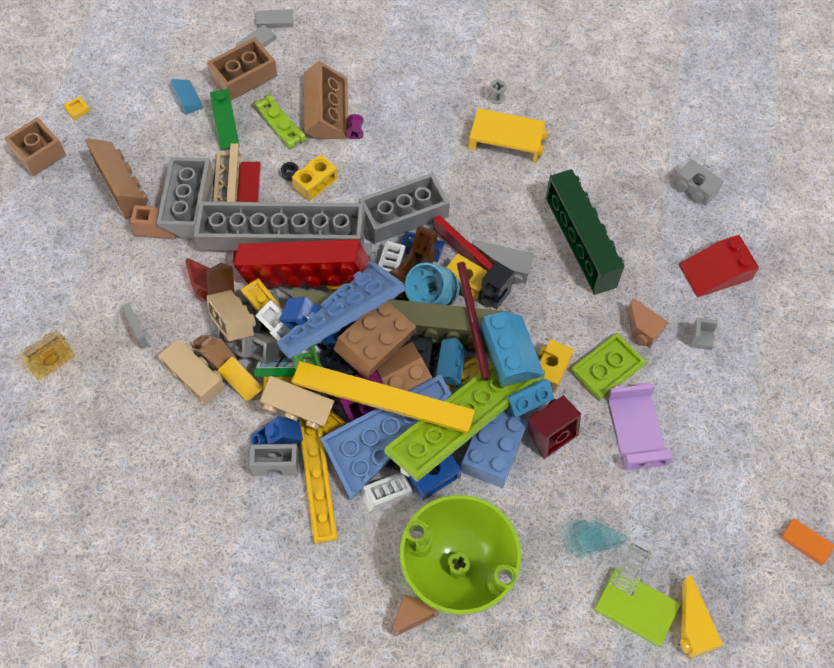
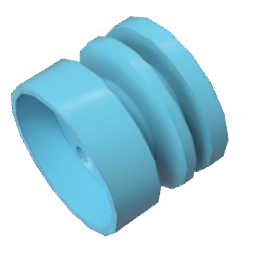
(423, 279)

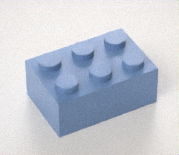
(495, 449)

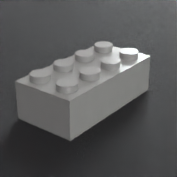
(404, 207)

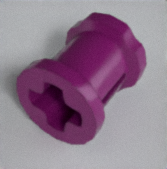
(354, 126)

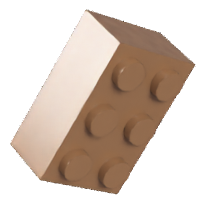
(242, 68)
(374, 338)

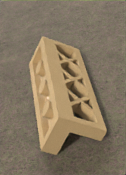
(233, 171)

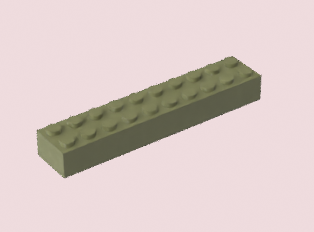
(430, 319)

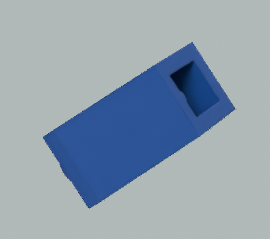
(278, 431)

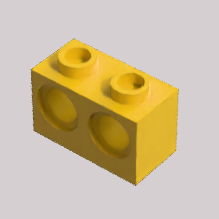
(314, 177)

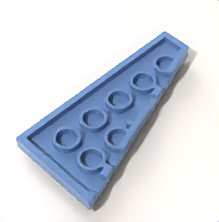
(344, 306)
(359, 445)

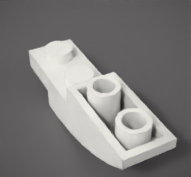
(270, 316)

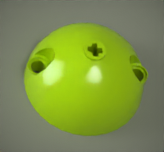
(466, 533)

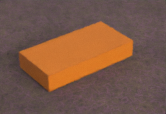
(807, 541)

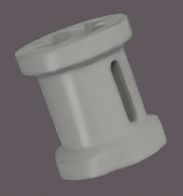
(501, 88)

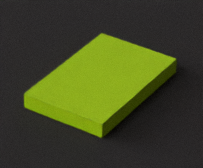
(607, 366)
(644, 614)

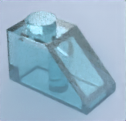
(594, 538)

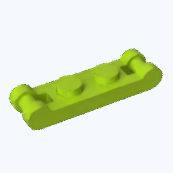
(279, 121)

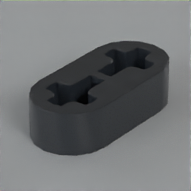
(327, 353)

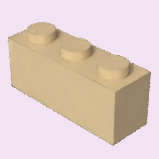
(230, 315)
(192, 371)
(296, 403)

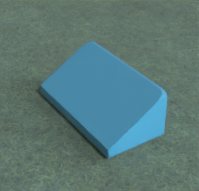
(186, 95)
(451, 361)

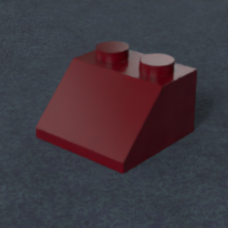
(554, 426)

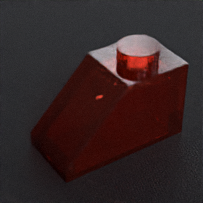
(198, 279)

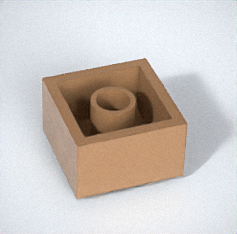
(35, 146)

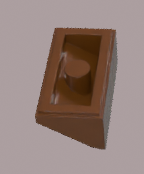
(220, 278)

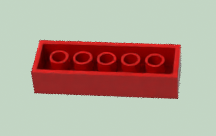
(301, 262)

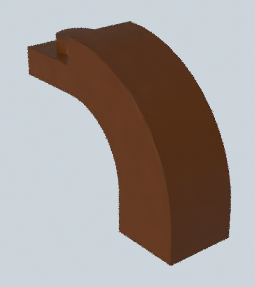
(421, 252)

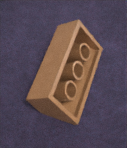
(325, 103)
(117, 175)

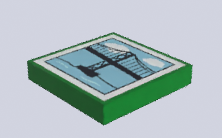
(280, 368)

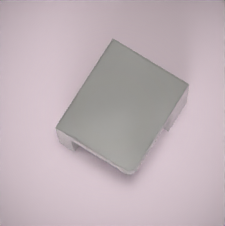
(703, 333)

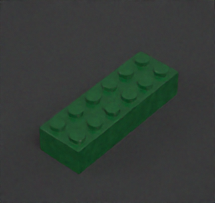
(584, 231)

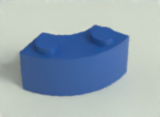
(295, 314)

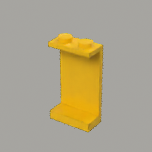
(508, 132)

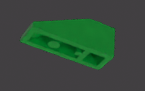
(224, 118)

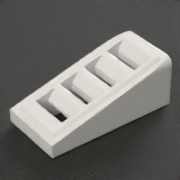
(392, 251)
(374, 504)

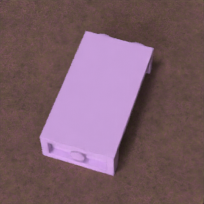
(637, 427)

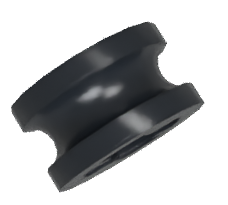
(291, 166)

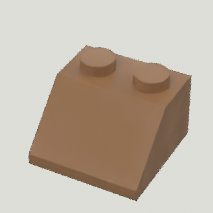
(405, 369)

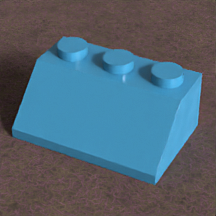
(510, 348)

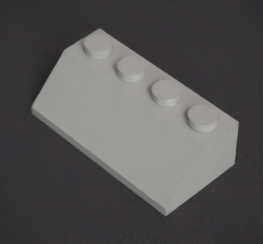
(185, 186)

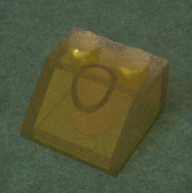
(47, 354)

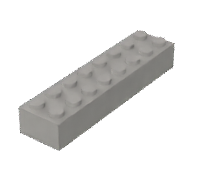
(235, 223)

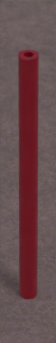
(473, 320)

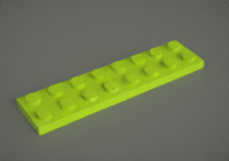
(428, 444)

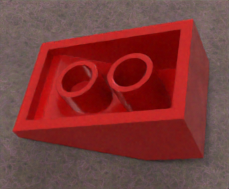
(720, 266)

